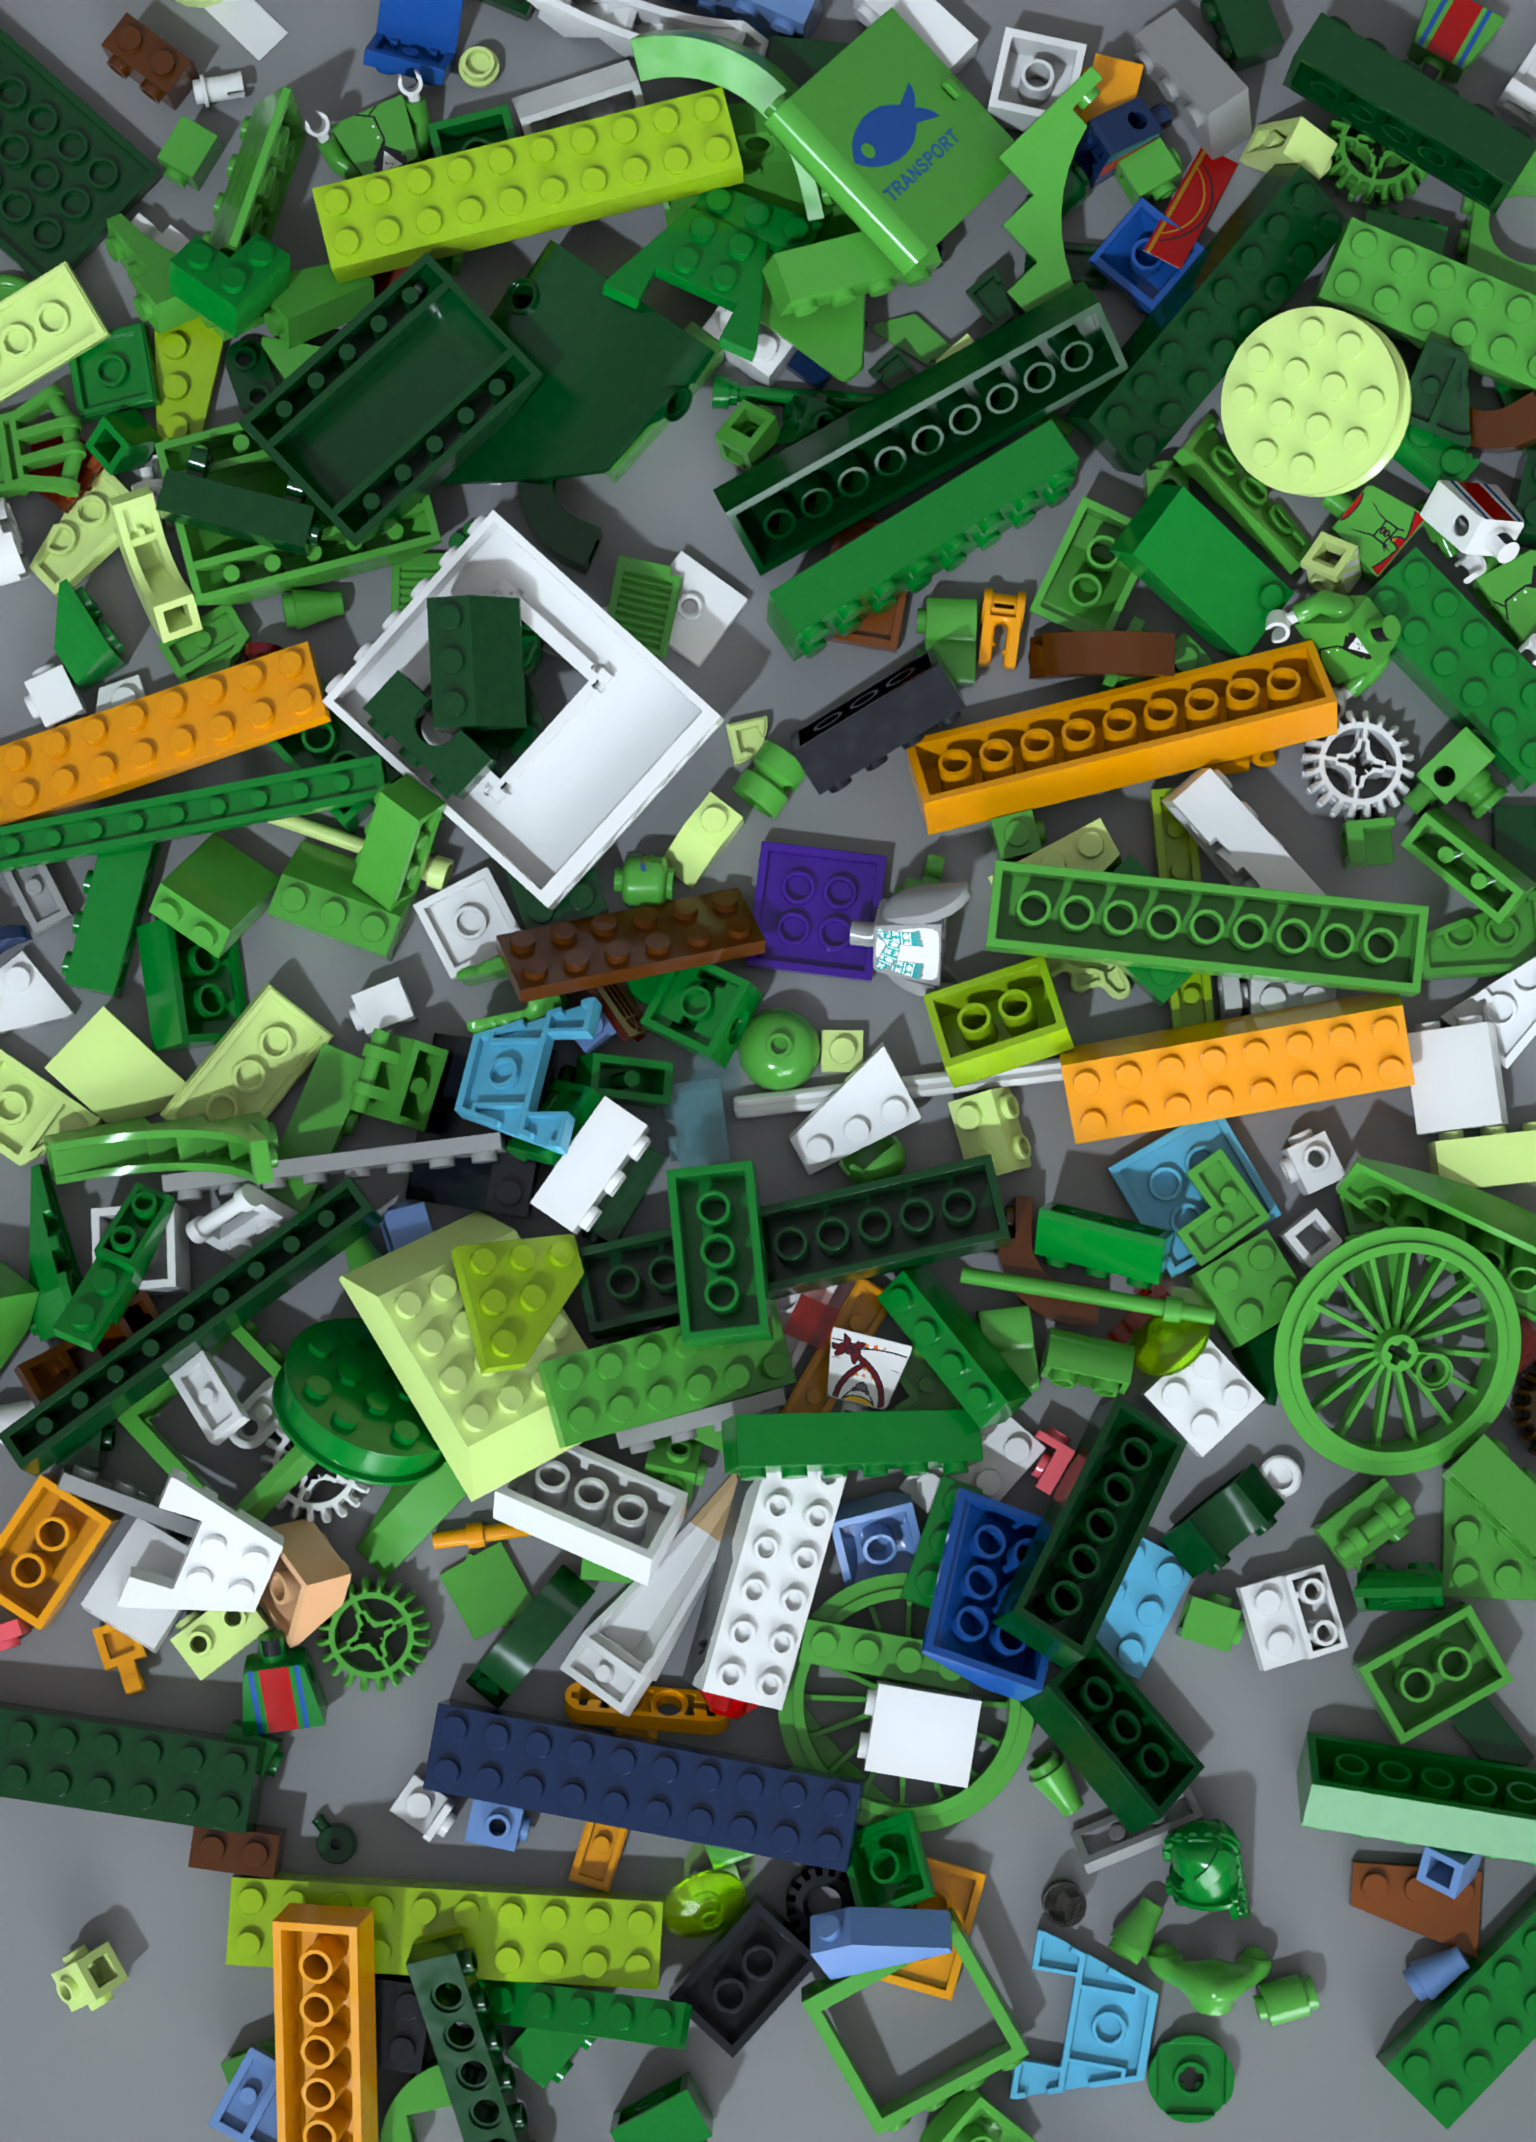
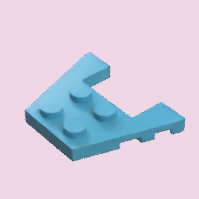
(509, 1072)
(1105, 2025)

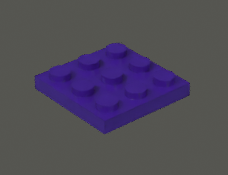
(808, 907)

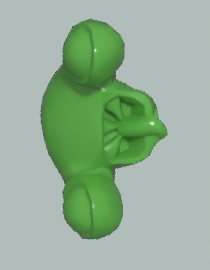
(1210, 1983)

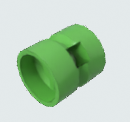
(770, 779)

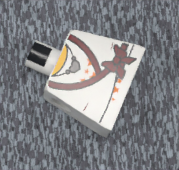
(864, 1369)

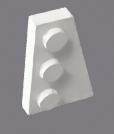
(1508, 1004)
(858, 1113)

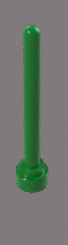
(728, 392)

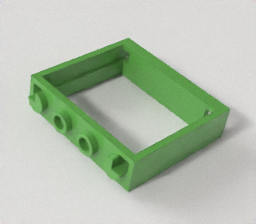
(278, 1480)
(935, 2093)

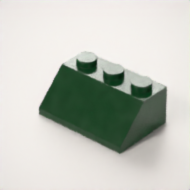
(476, 663)

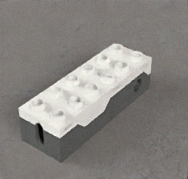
(761, 1591)

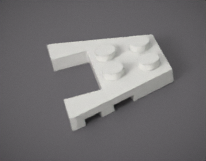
(223, 1564)

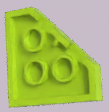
(514, 1294)

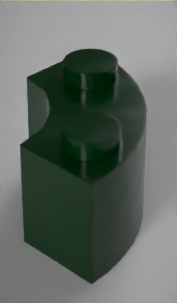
(1223, 1521)

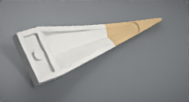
(639, 1630)

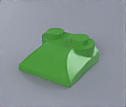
(973, 2119)

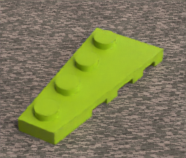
(186, 376)

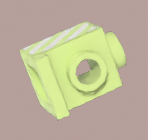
(1328, 573)

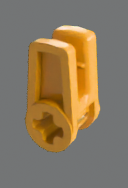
(1008, 618)

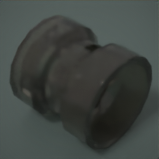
(1065, 1910)

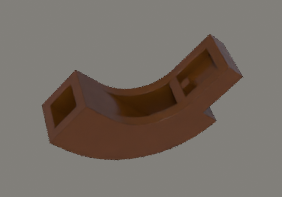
(1506, 428)
(1102, 654)
(1020, 1260)
(61, 1364)

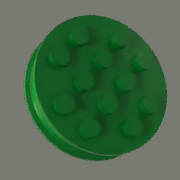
(350, 1409)

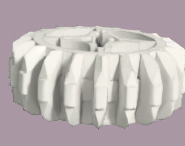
(1377, 768)
(308, 1485)

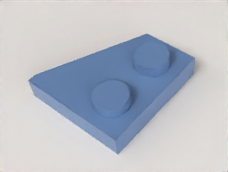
(249, 2103)

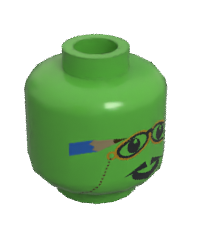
(645, 880)

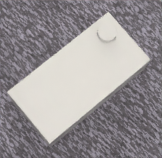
(596, 1511)

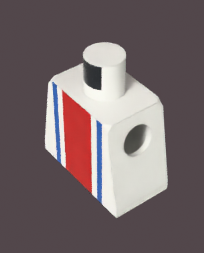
(1475, 518)

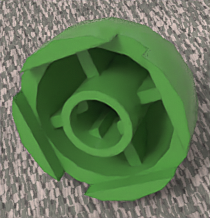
(779, 1049)

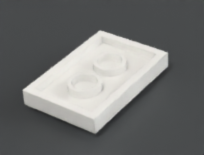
(1006, 1456)

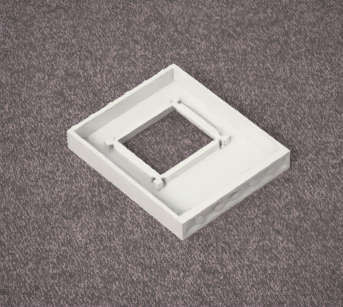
(590, 764)

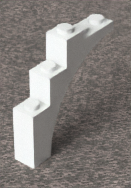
(621, 20)

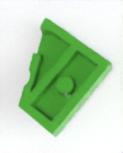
(209, 649)

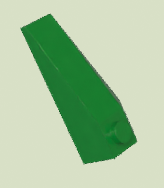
(51, 1255)

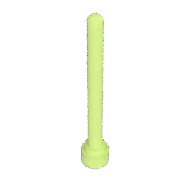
(436, 871)

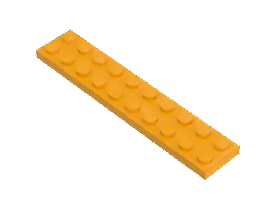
(161, 735)

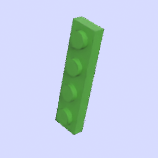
(874, 1654)

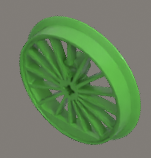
(1483, 1397)
(814, 1749)

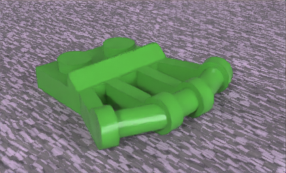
(13, 438)

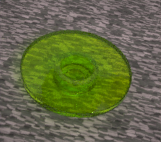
(1168, 1347)
(703, 1904)

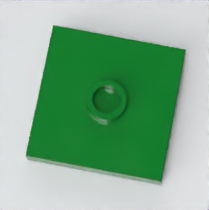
(116, 375)

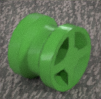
(1481, 793)

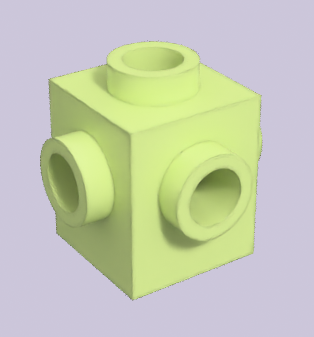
(89, 1977)

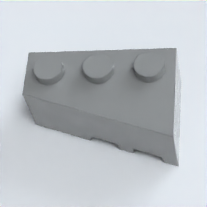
(1195, 83)

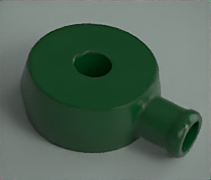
(325, 1839)

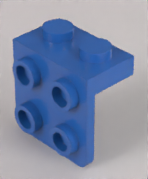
(416, 37)

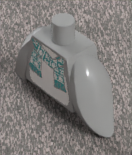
(912, 935)

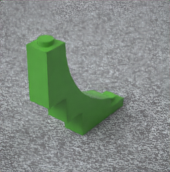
(1041, 167)

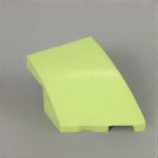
(114, 1071)

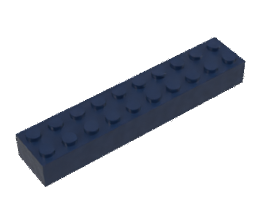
(645, 1784)

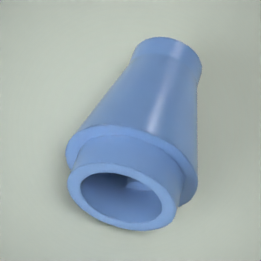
(1435, 1972)

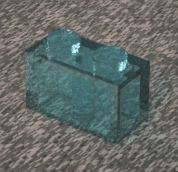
(698, 1124)

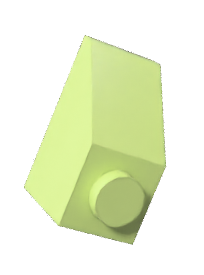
(1290, 143)
(703, 839)

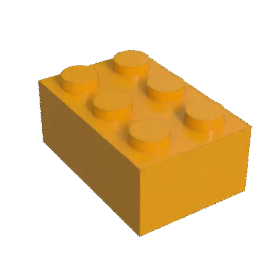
(49, 1550)

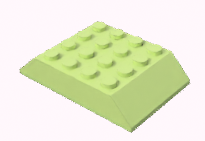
(483, 1423)

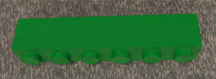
(850, 1442)

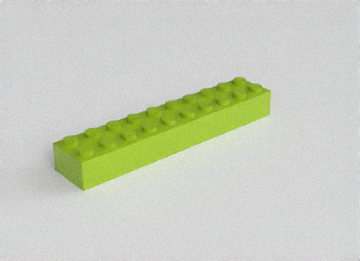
(529, 185)
(513, 1928)

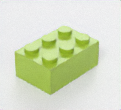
(998, 1022)

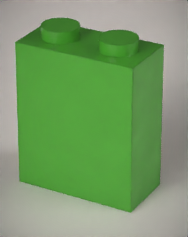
(215, 895)

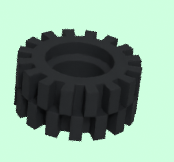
(804, 1885)

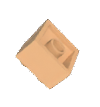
(305, 1583)

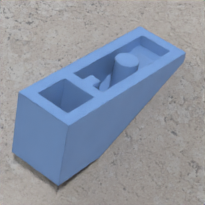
(876, 1938)

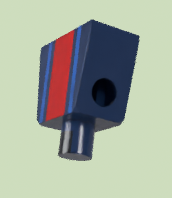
(1118, 135)

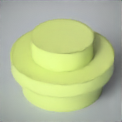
(479, 66)

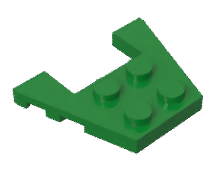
(705, 261)

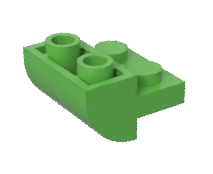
(1087, 1362)

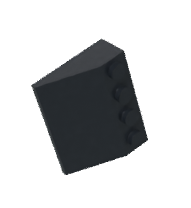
(490, 1187)

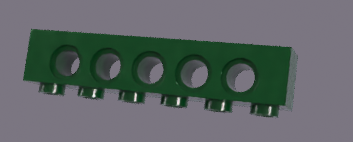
(452, 1962)

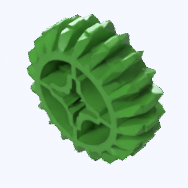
(1369, 185)
(381, 1651)

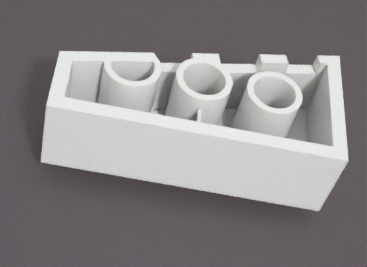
(1233, 835)

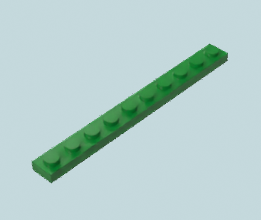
(191, 813)

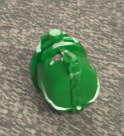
(1206, 1868)

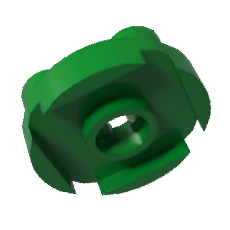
(1206, 2096)

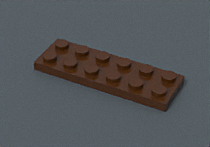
(629, 944)

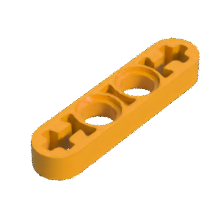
(646, 1714)

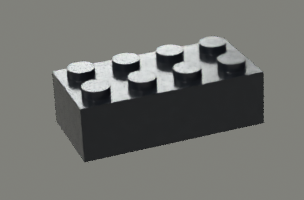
(877, 722)

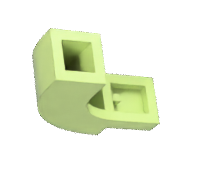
(152, 567)

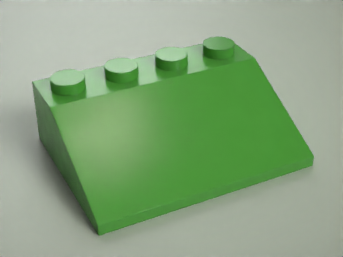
(259, 173)

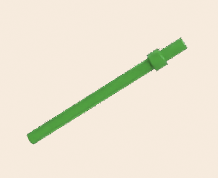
(1170, 1308)

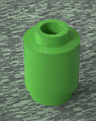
(1286, 1999)

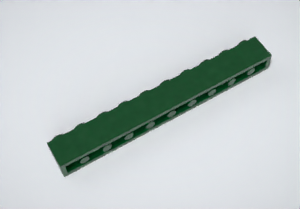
(190, 1326)

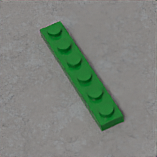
(588, 2013)

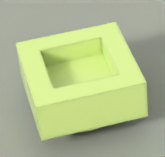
(841, 1050)

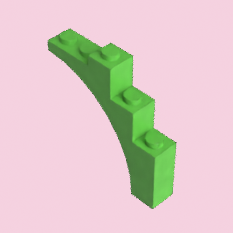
(302, 312)
(230, 1145)

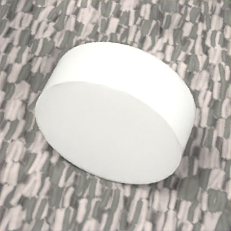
(1282, 1474)

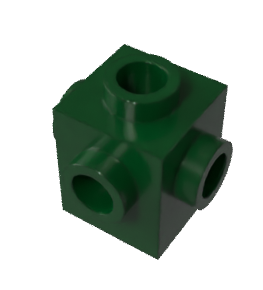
(805, 416)

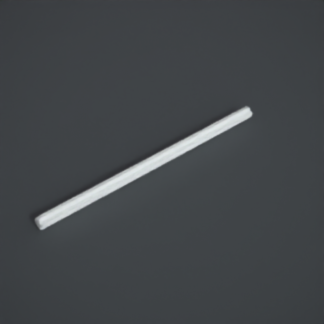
(918, 1086)

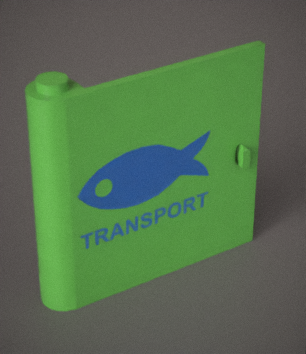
(893, 140)

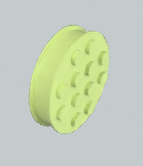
(1316, 402)

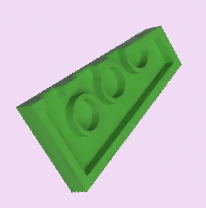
(1241, 495)

